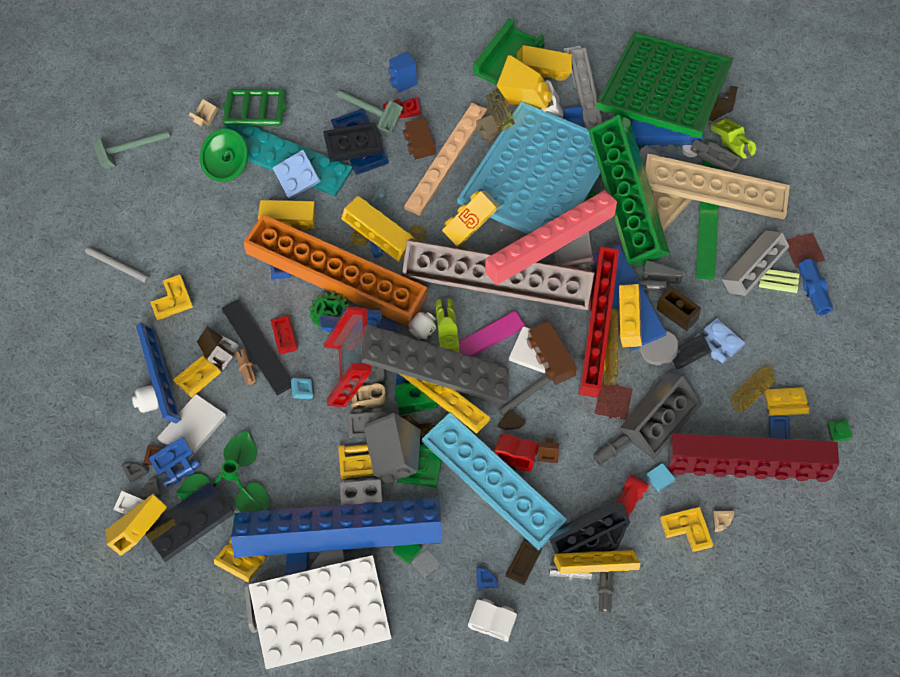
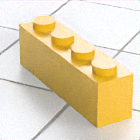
(376, 227)

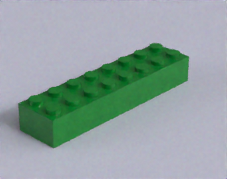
(628, 184)

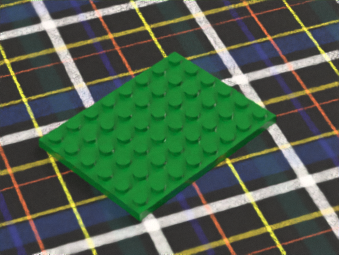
(665, 84)

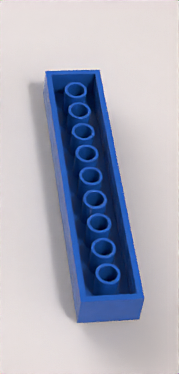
(336, 527)

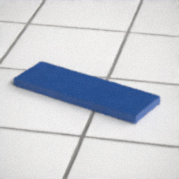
(651, 325)

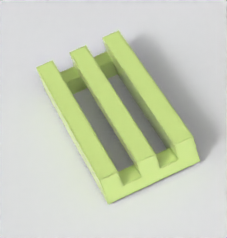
(780, 277)

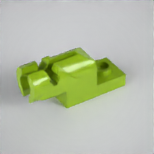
(447, 326)

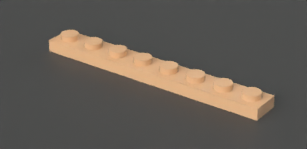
(445, 160)

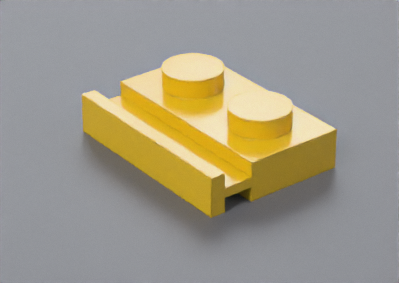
(196, 376)
(786, 401)
(240, 566)

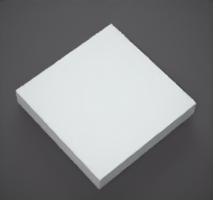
(523, 354)

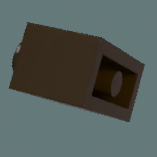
(678, 308)

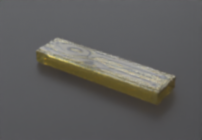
(500, 110)

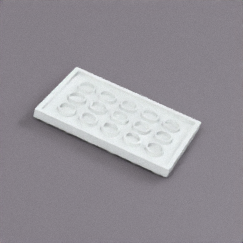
(319, 612)

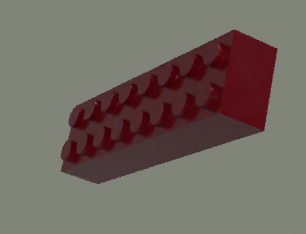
(752, 457)

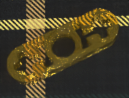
(744, 398)

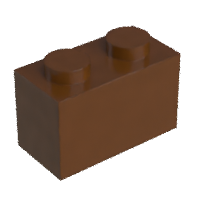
(419, 138)

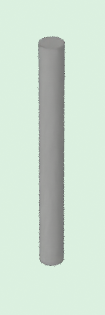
(104, 258)

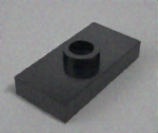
(691, 351)

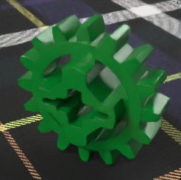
(331, 303)

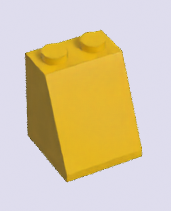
(523, 84)

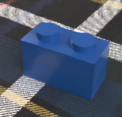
(402, 72)

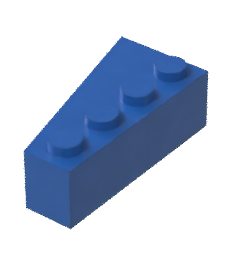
(651, 135)

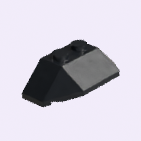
(593, 532)

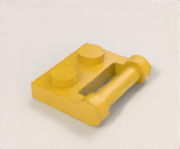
(355, 465)

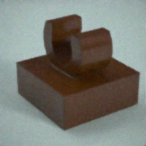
(548, 451)

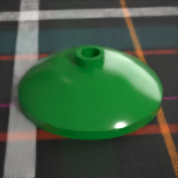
(216, 153)

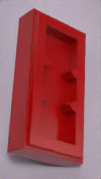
(283, 335)

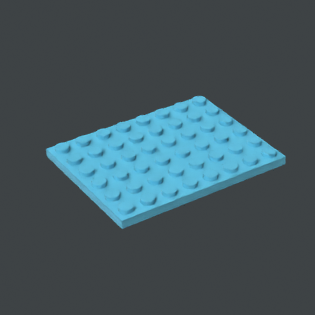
(536, 169)

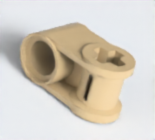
(367, 399)

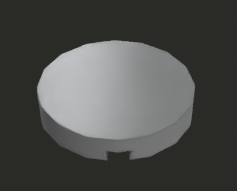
(661, 350)

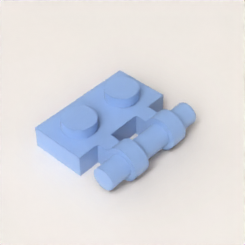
(724, 338)

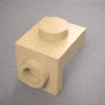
(204, 114)

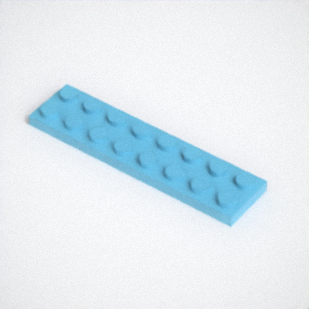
(494, 481)

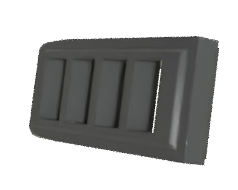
(660, 272)

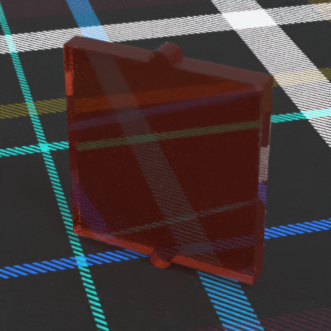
(804, 248)
(613, 401)

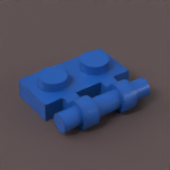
(172, 455)

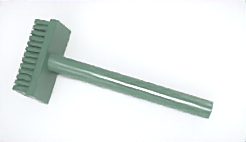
(388, 116)
(104, 152)

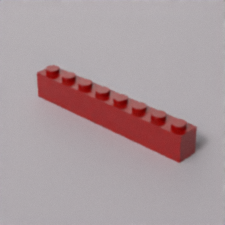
(598, 322)

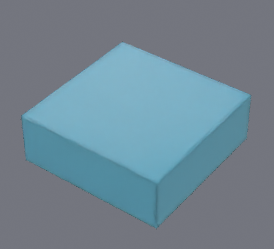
(302, 388)
(660, 477)

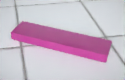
(491, 334)

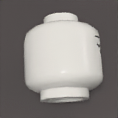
(422, 325)
(145, 399)

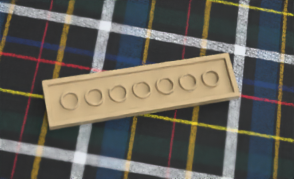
(717, 186)

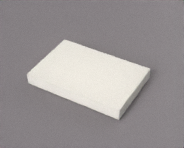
(197, 424)

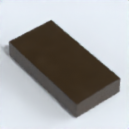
(523, 562)

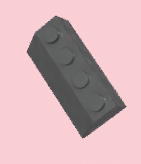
(661, 415)

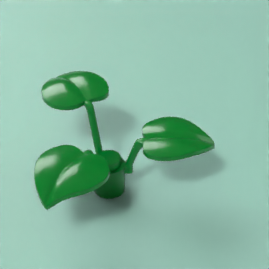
(239, 451)

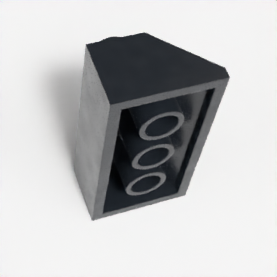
(188, 521)

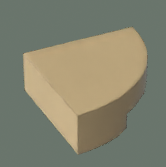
(722, 519)

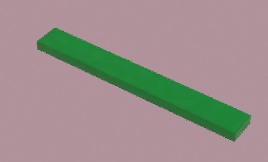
(707, 237)

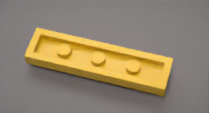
(596, 561)

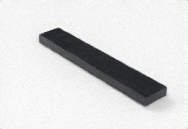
(257, 347)

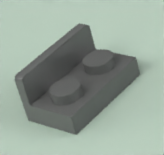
(359, 418)

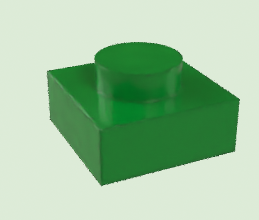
(839, 430)

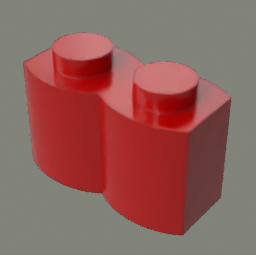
(517, 452)

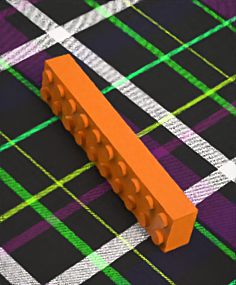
(335, 270)

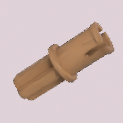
(246, 367)

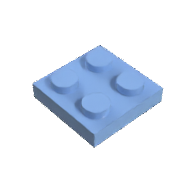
(296, 174)

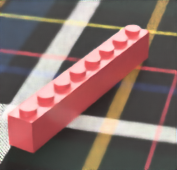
(550, 237)

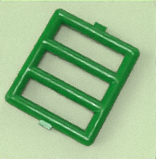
(261, 120)

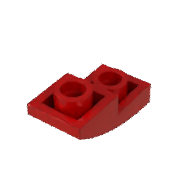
(410, 107)

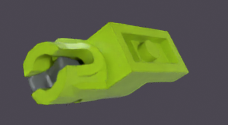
(734, 138)

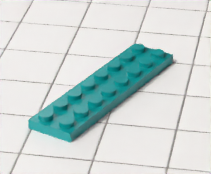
(271, 150)

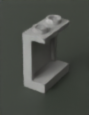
(577, 253)

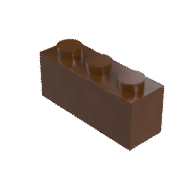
(551, 353)

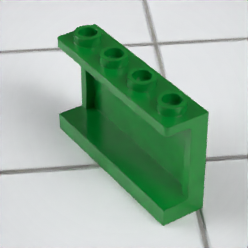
(505, 43)

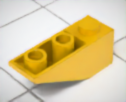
(132, 526)

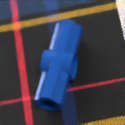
(816, 287)

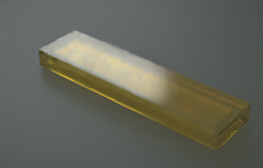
(611, 356)

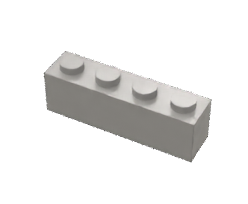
(755, 263)

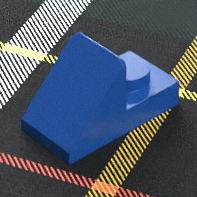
(573, 114)

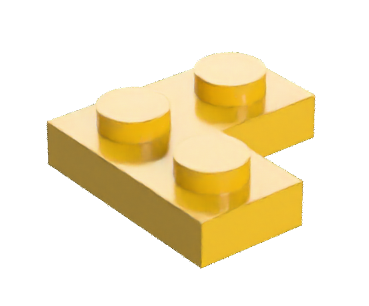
(175, 302)
(692, 524)

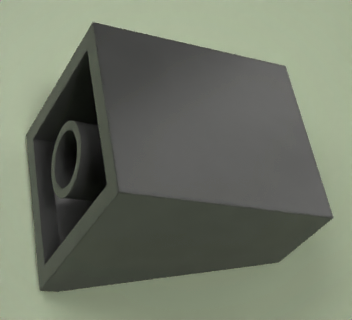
(393, 447)

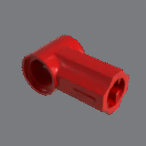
(632, 493)

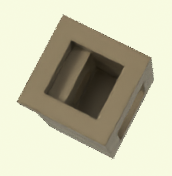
(487, 129)

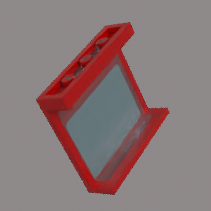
(348, 339)

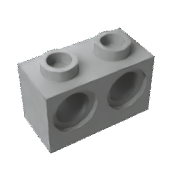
(361, 489)

